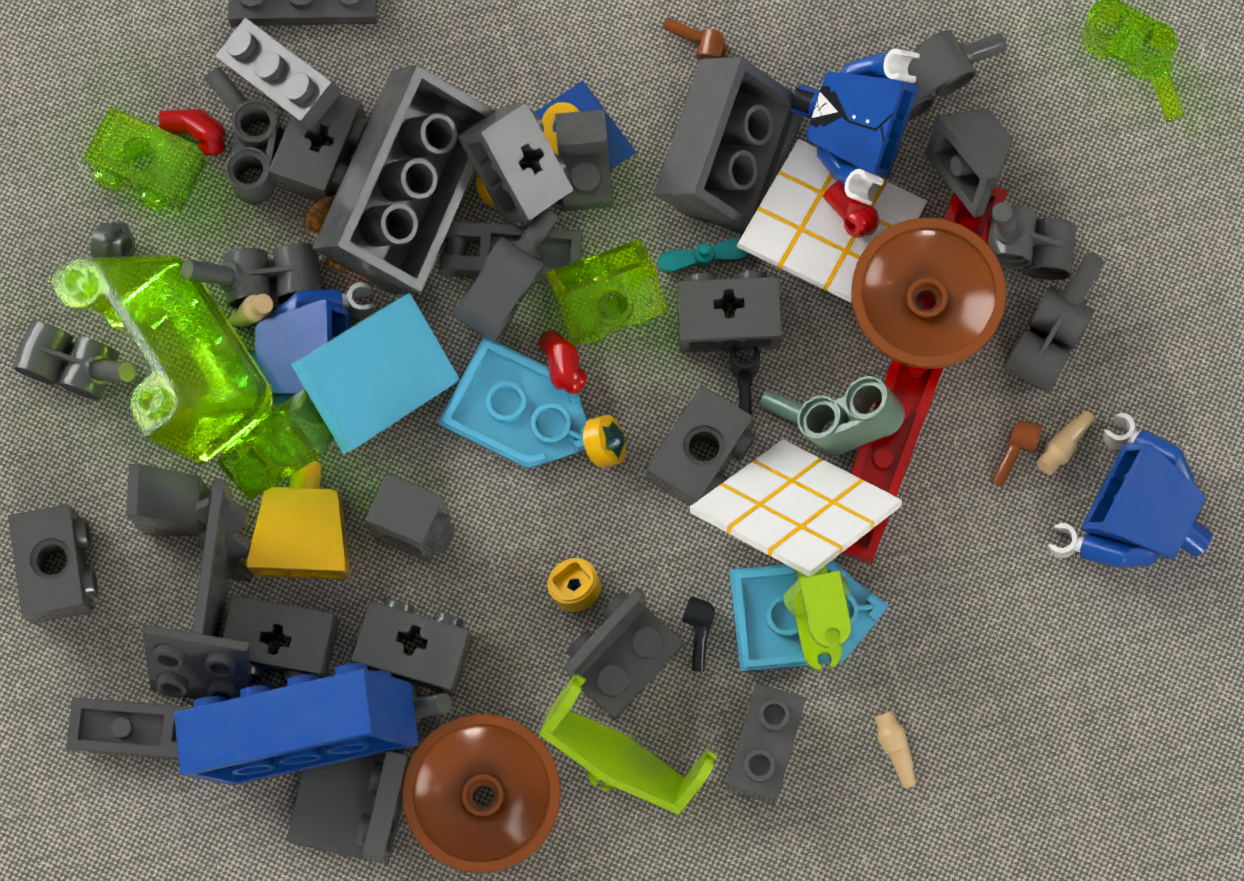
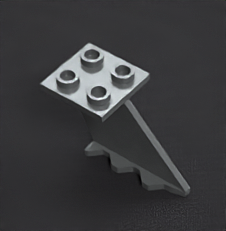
(201, 661)

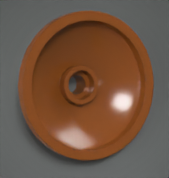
(933, 261)
(475, 755)

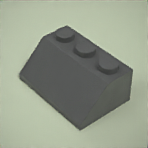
(728, 143)

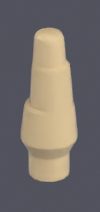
(252, 310)
(1063, 444)
(895, 744)

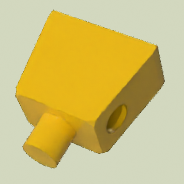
(301, 531)

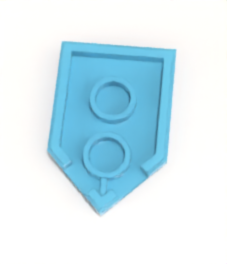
(514, 408)
(768, 630)

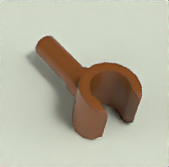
(710, 41)
(1022, 436)

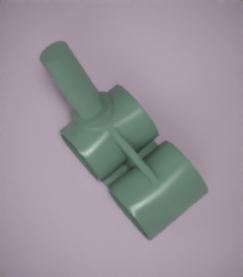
(852, 422)

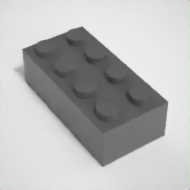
(403, 182)

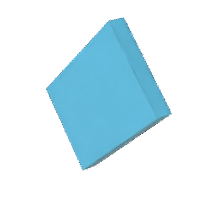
(375, 373)

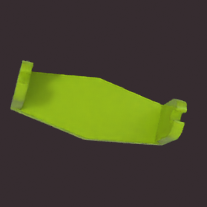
(820, 614)
(618, 758)

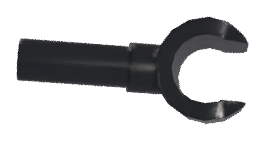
(744, 375)
(701, 615)

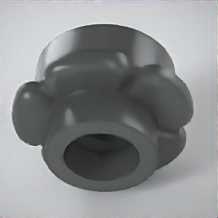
(112, 240)

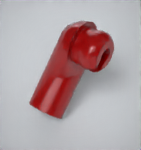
(197, 124)
(858, 217)
(562, 362)

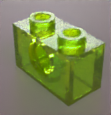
(125, 139)
(583, 284)
(276, 446)

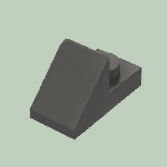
(585, 153)

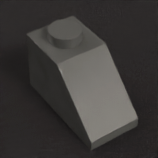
(969, 155)
(164, 501)

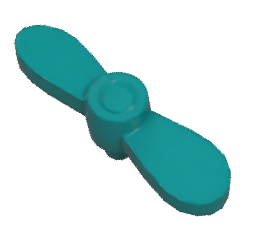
(702, 255)

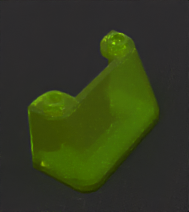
(202, 377)

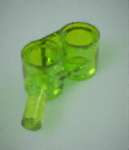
(1133, 31)

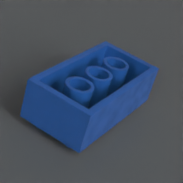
(295, 725)

